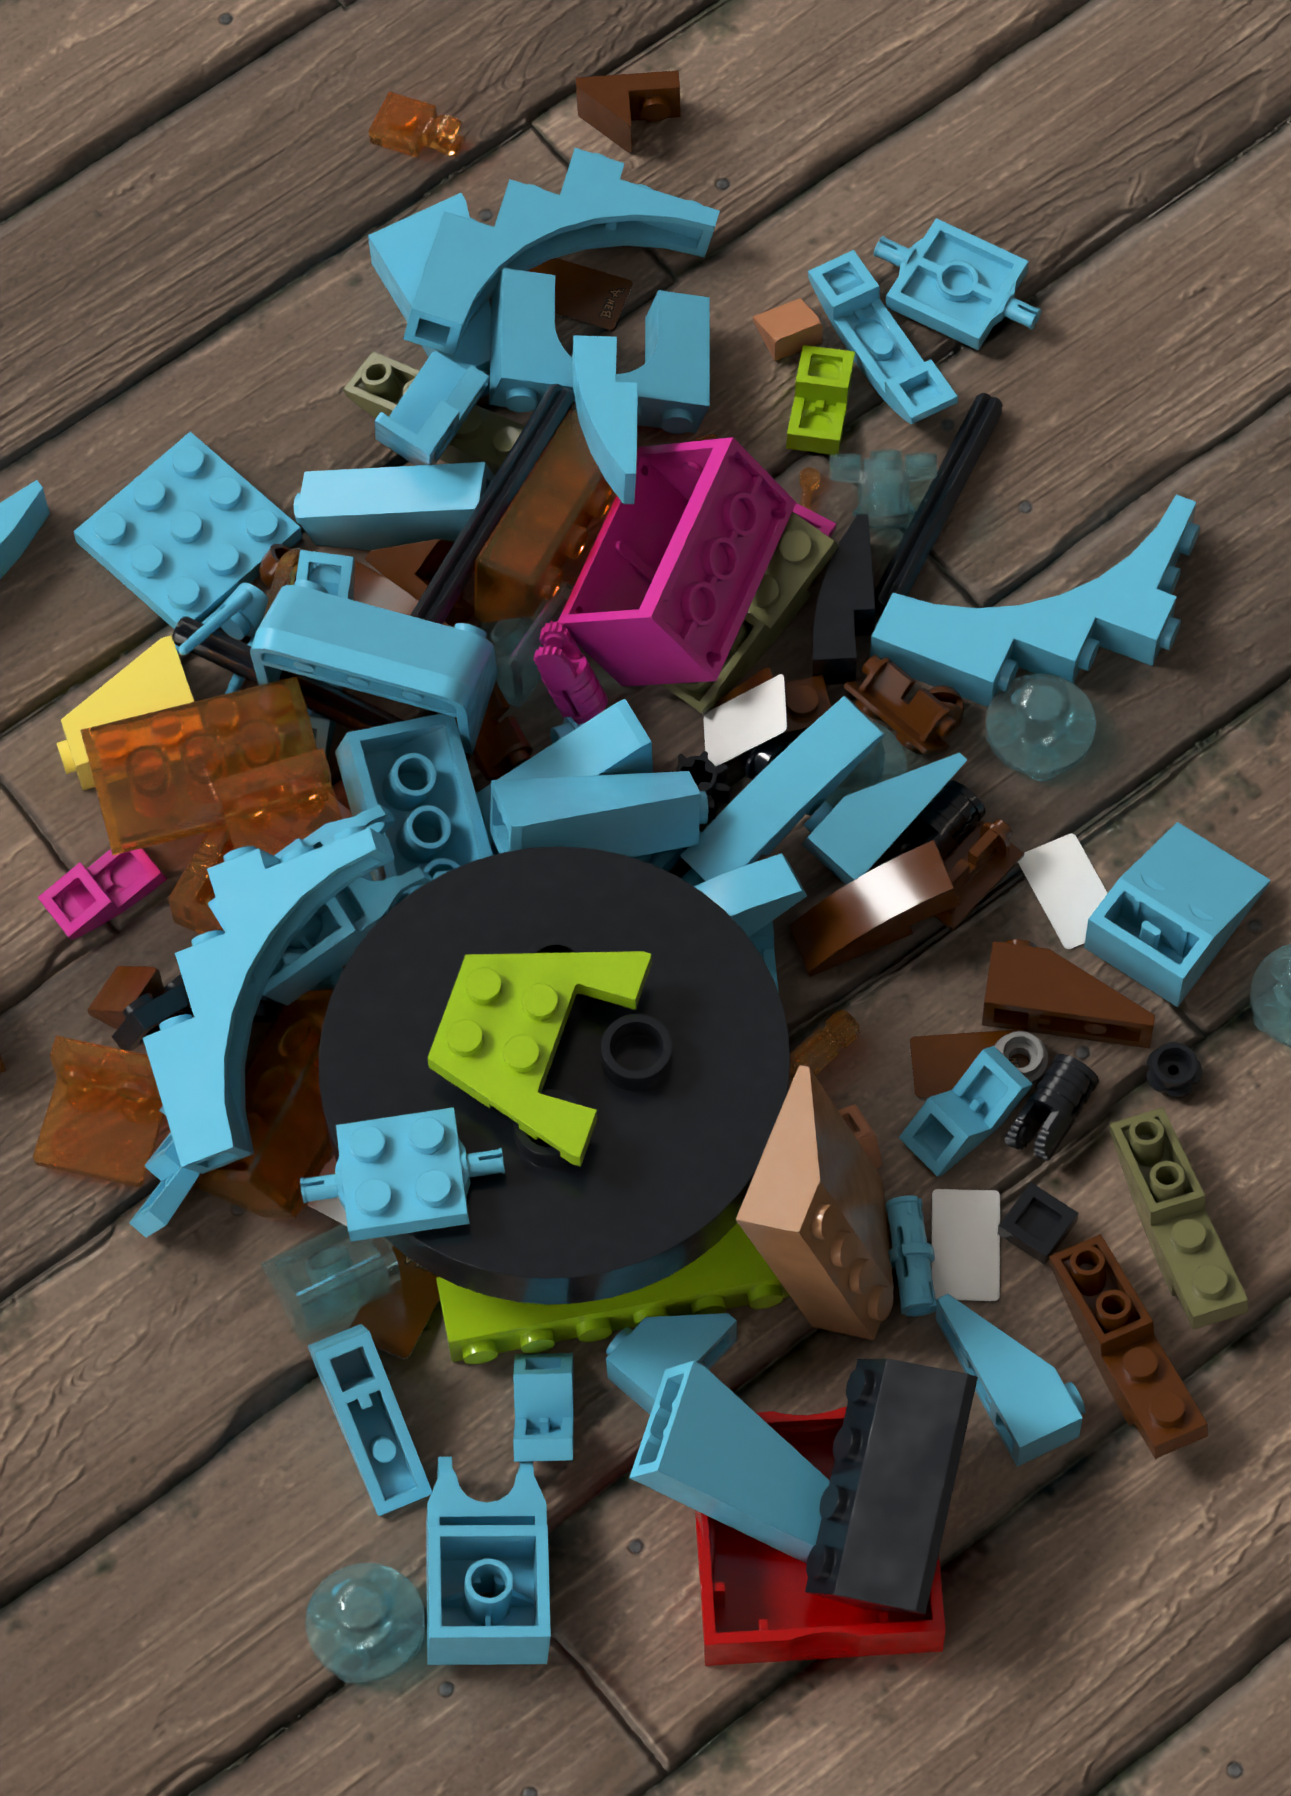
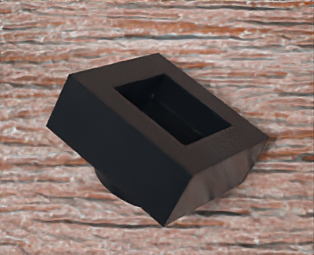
(1037, 1223)

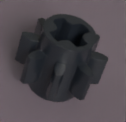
(708, 778)

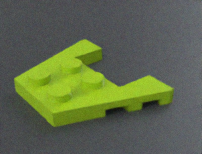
(508, 1025)

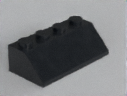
(890, 1485)

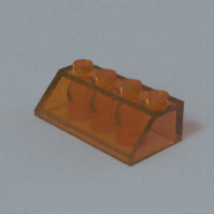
(541, 528)
(161, 767)
(281, 1115)

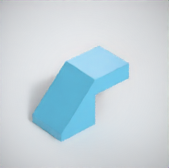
(964, 1117)
(543, 1407)

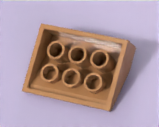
(821, 1215)

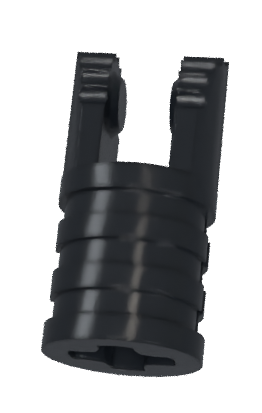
(942, 820)
(1056, 1102)

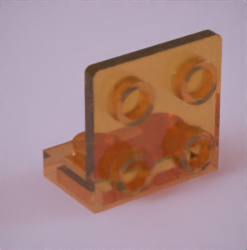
(278, 802)
(100, 1113)

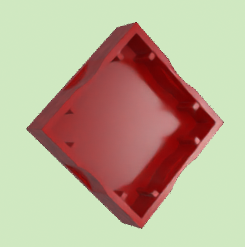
(757, 1595)

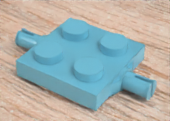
(957, 283)
(402, 1174)

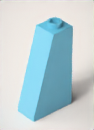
(400, 258)
(389, 504)
(602, 746)
(599, 812)
(728, 1462)

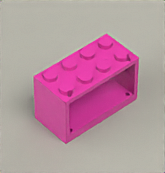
(678, 564)

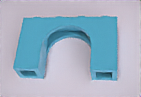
(530, 357)

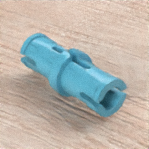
(911, 1256)

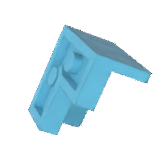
(431, 410)

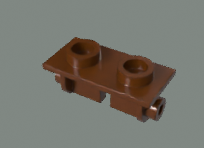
(916, 722)
(502, 744)
(978, 867)

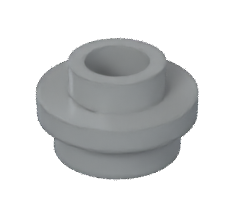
(1030, 1046)

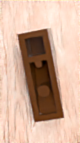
(1050, 995)

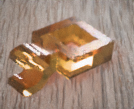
(410, 124)

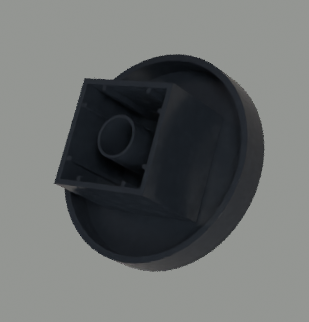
(676, 1084)

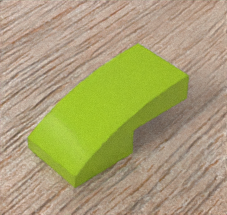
(820, 400)

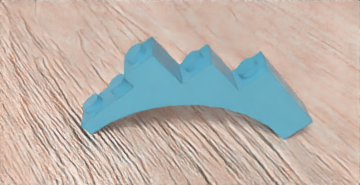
(537, 226)
(982, 647)
(263, 907)

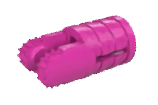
(568, 687)

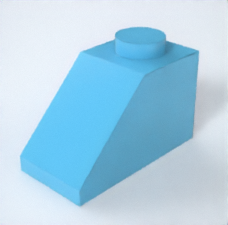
(641, 1355)

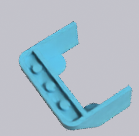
(378, 654)

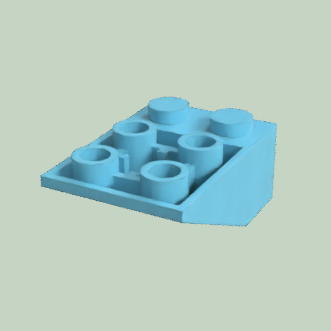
(1173, 912)

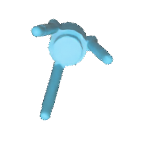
(238, 617)

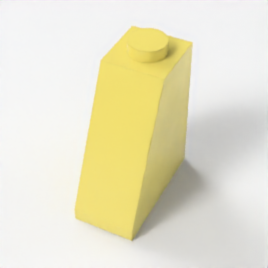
(144, 686)

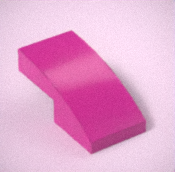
(102, 891)

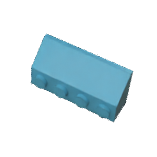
(427, 786)

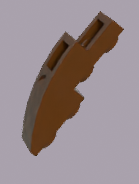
(1125, 1347)

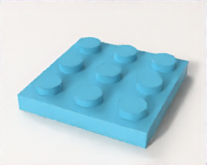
(186, 532)

